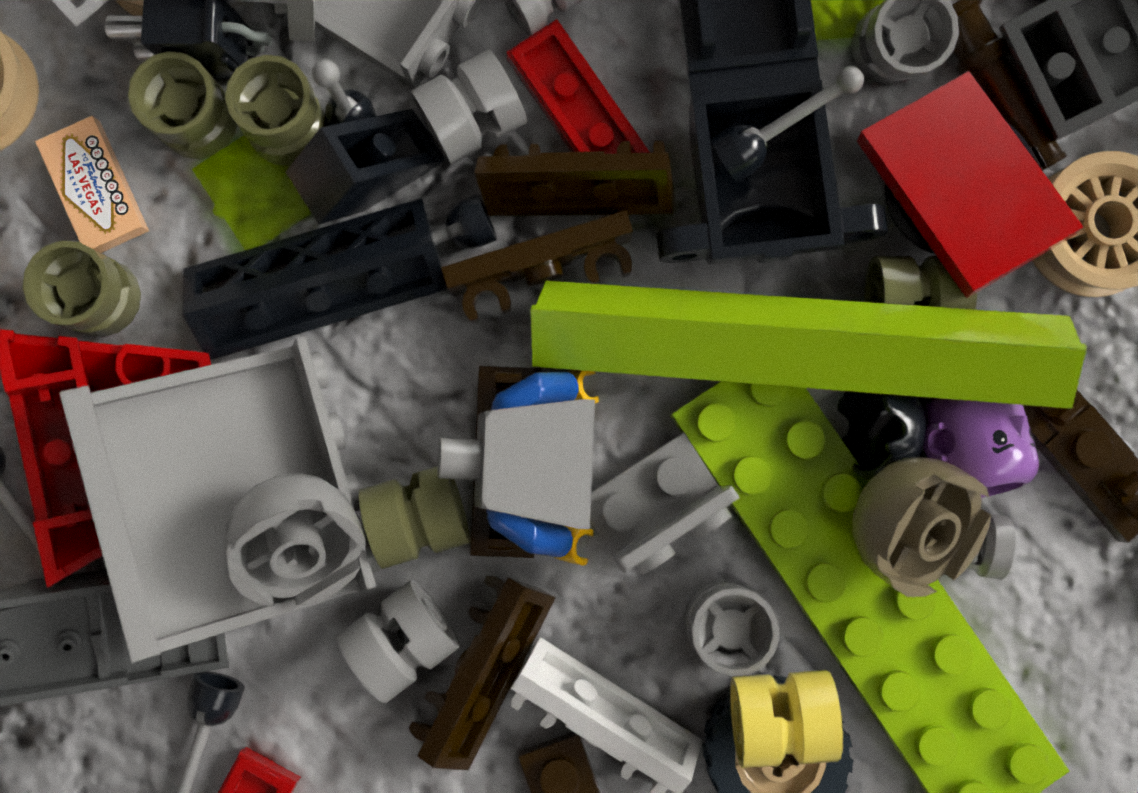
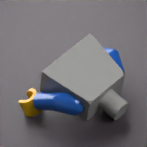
(532, 463)

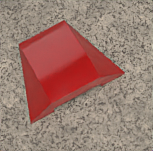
(32, 377)

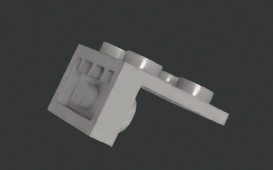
(657, 504)

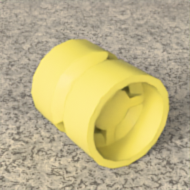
(786, 718)

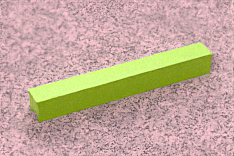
(809, 343)

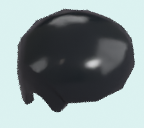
(882, 429)

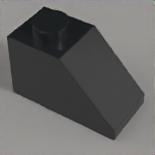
(362, 163)

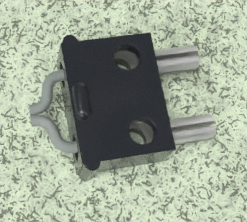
(199, 28)

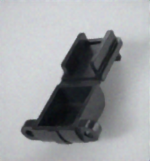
(750, 68)

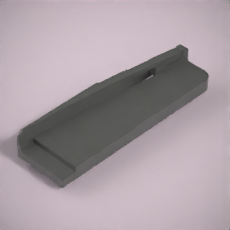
(74, 642)

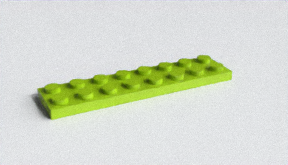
(903, 654)

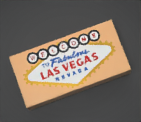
(92, 185)

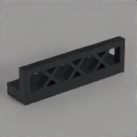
(313, 286)

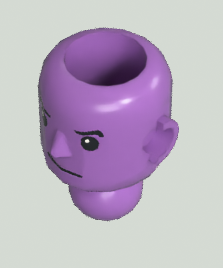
(982, 440)

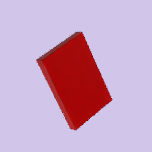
(968, 184)

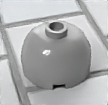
(293, 540)

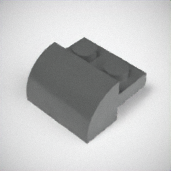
(1076, 59)

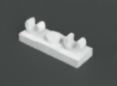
(607, 717)

